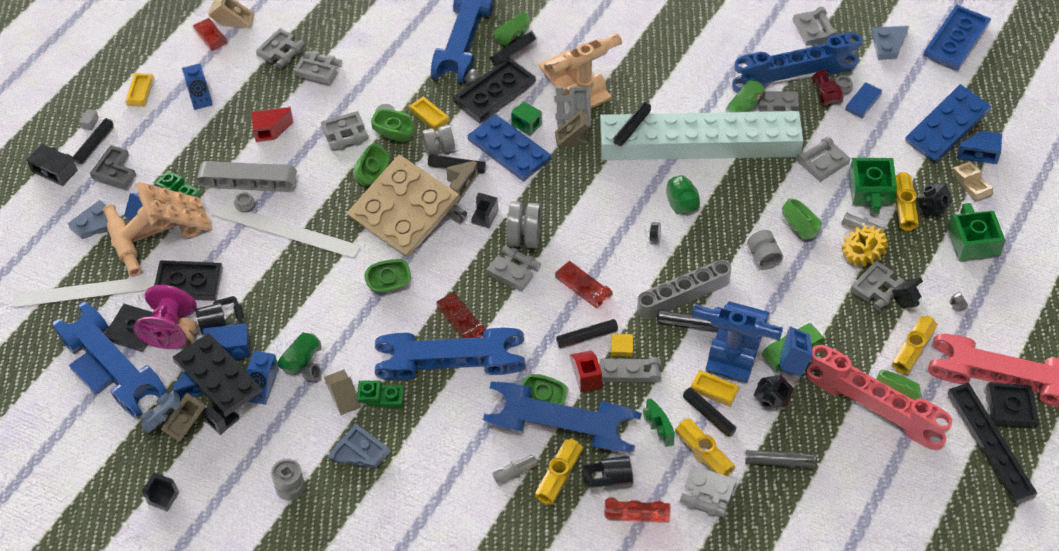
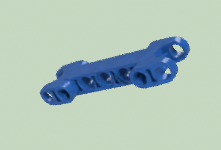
(456, 54)
(826, 57)
(449, 353)
(130, 382)
(600, 424)

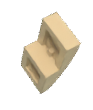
(972, 181)

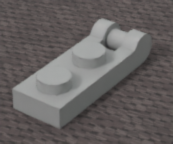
(631, 370)

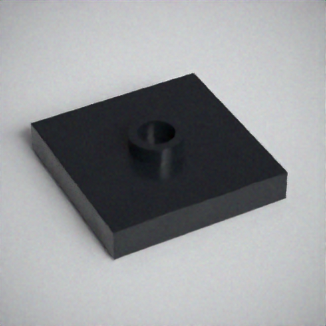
(121, 328)
(1012, 405)

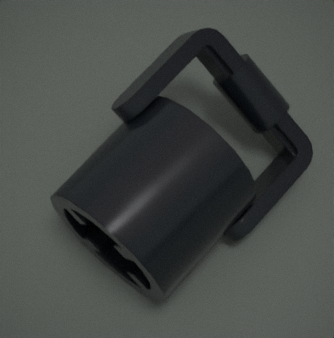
(213, 316)
(615, 473)

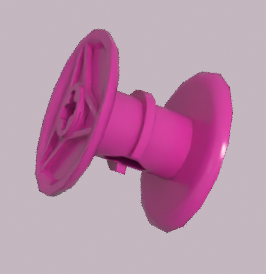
(168, 306)

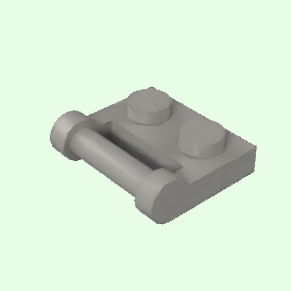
(809, 29)
(826, 164)

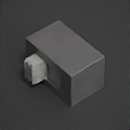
(89, 119)

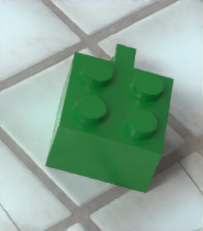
(873, 182)
(976, 233)

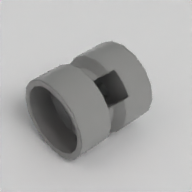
(445, 139)
(765, 249)
(288, 479)

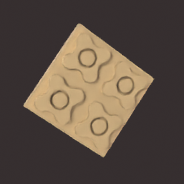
(403, 205)

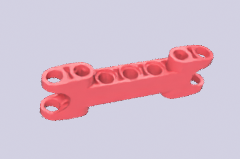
(968, 362)
(915, 416)

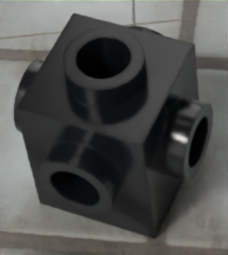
(934, 199)
(773, 391)

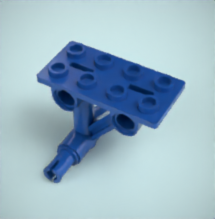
(737, 338)

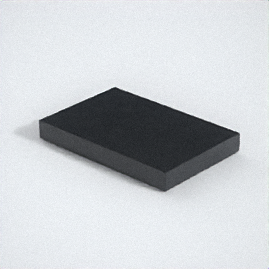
(195, 278)

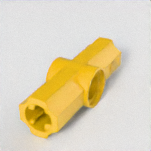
(905, 202)
(914, 345)
(695, 439)
(553, 482)

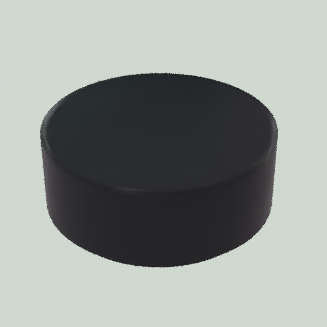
(655, 232)

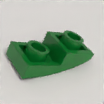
(176, 183)
(380, 395)
(659, 421)

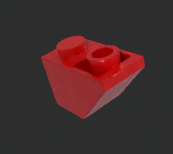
(271, 123)
(587, 371)

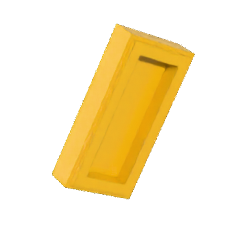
(139, 89)
(429, 113)
(715, 388)

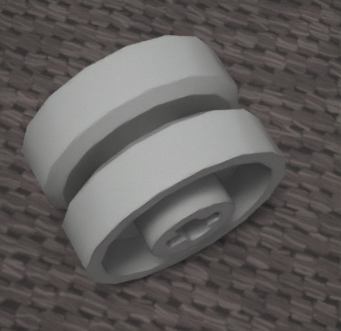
(521, 224)

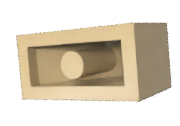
(231, 14)

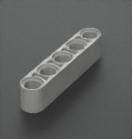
(247, 176)
(697, 284)

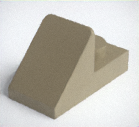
(573, 131)
(462, 177)
(342, 391)
(183, 417)

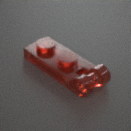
(583, 284)
(460, 316)
(636, 511)

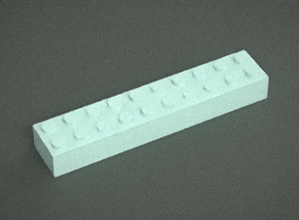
(704, 136)

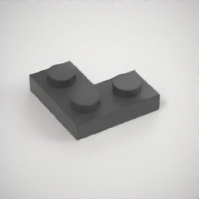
(110, 168)

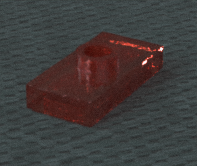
(210, 34)

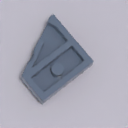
(888, 41)
(90, 221)
(159, 414)
(359, 449)

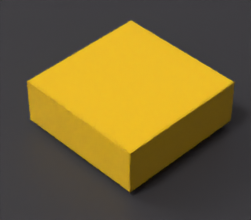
(622, 345)

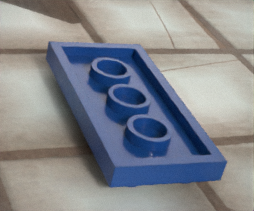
(957, 37)
(948, 123)
(509, 147)

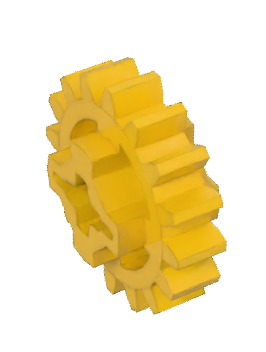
(858, 253)

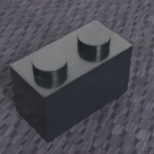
(52, 164)

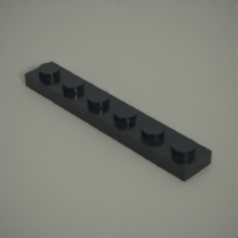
(992, 443)

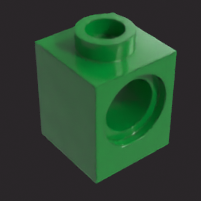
(526, 118)

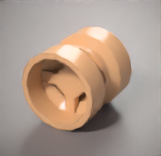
(190, 328)

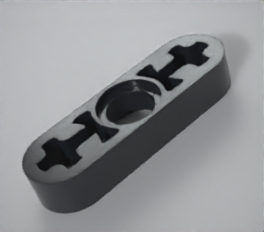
(513, 48)

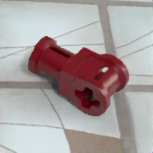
(827, 90)

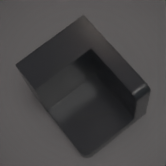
(485, 210)
(907, 293)
(217, 420)
(160, 491)

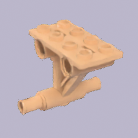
(574, 68)
(159, 212)

